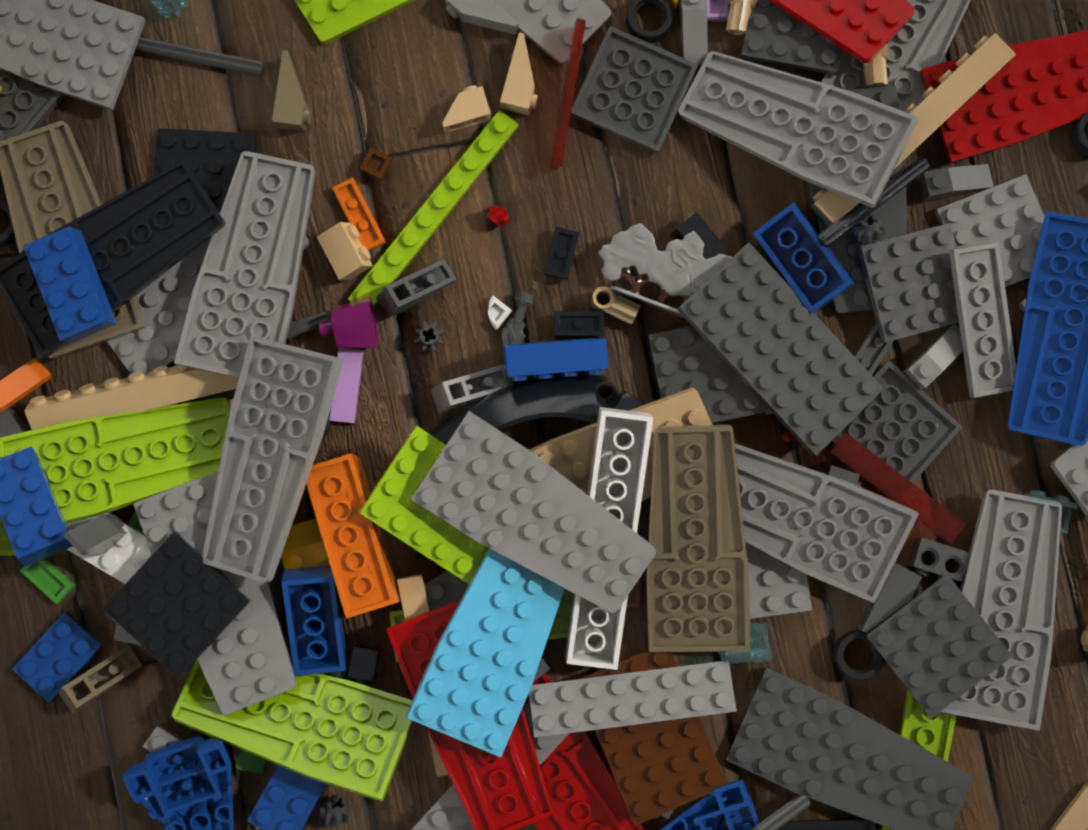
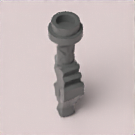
(514, 331)

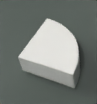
(497, 312)

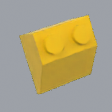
(304, 547)

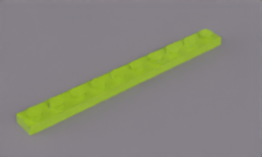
(436, 207)

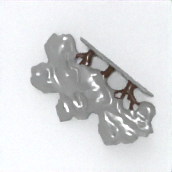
(676, 270)

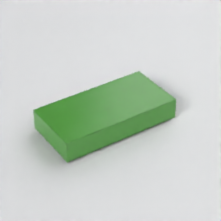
(48, 579)

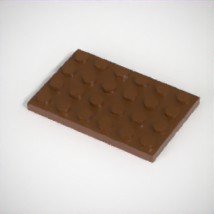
(658, 762)

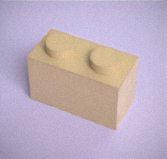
(345, 250)

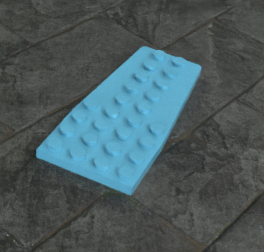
(488, 655)

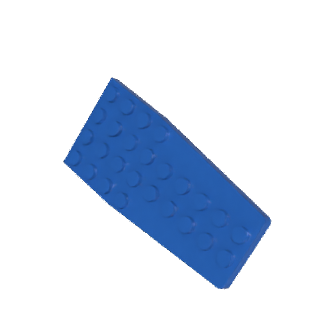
(1053, 347)

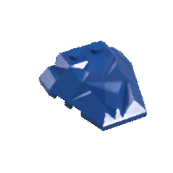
(185, 785)
(723, 809)

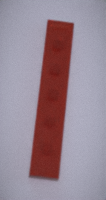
(568, 93)
(897, 487)

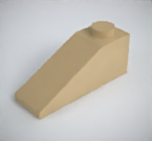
(519, 86)

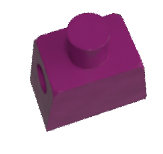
(352, 325)

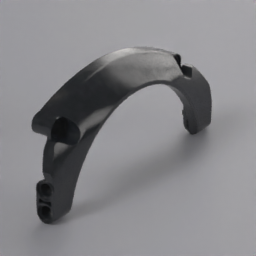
(540, 398)

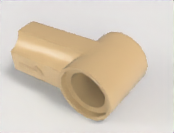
(739, 16)
(875, 72)
(617, 307)

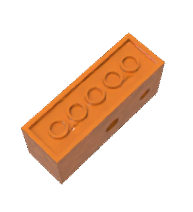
(351, 540)

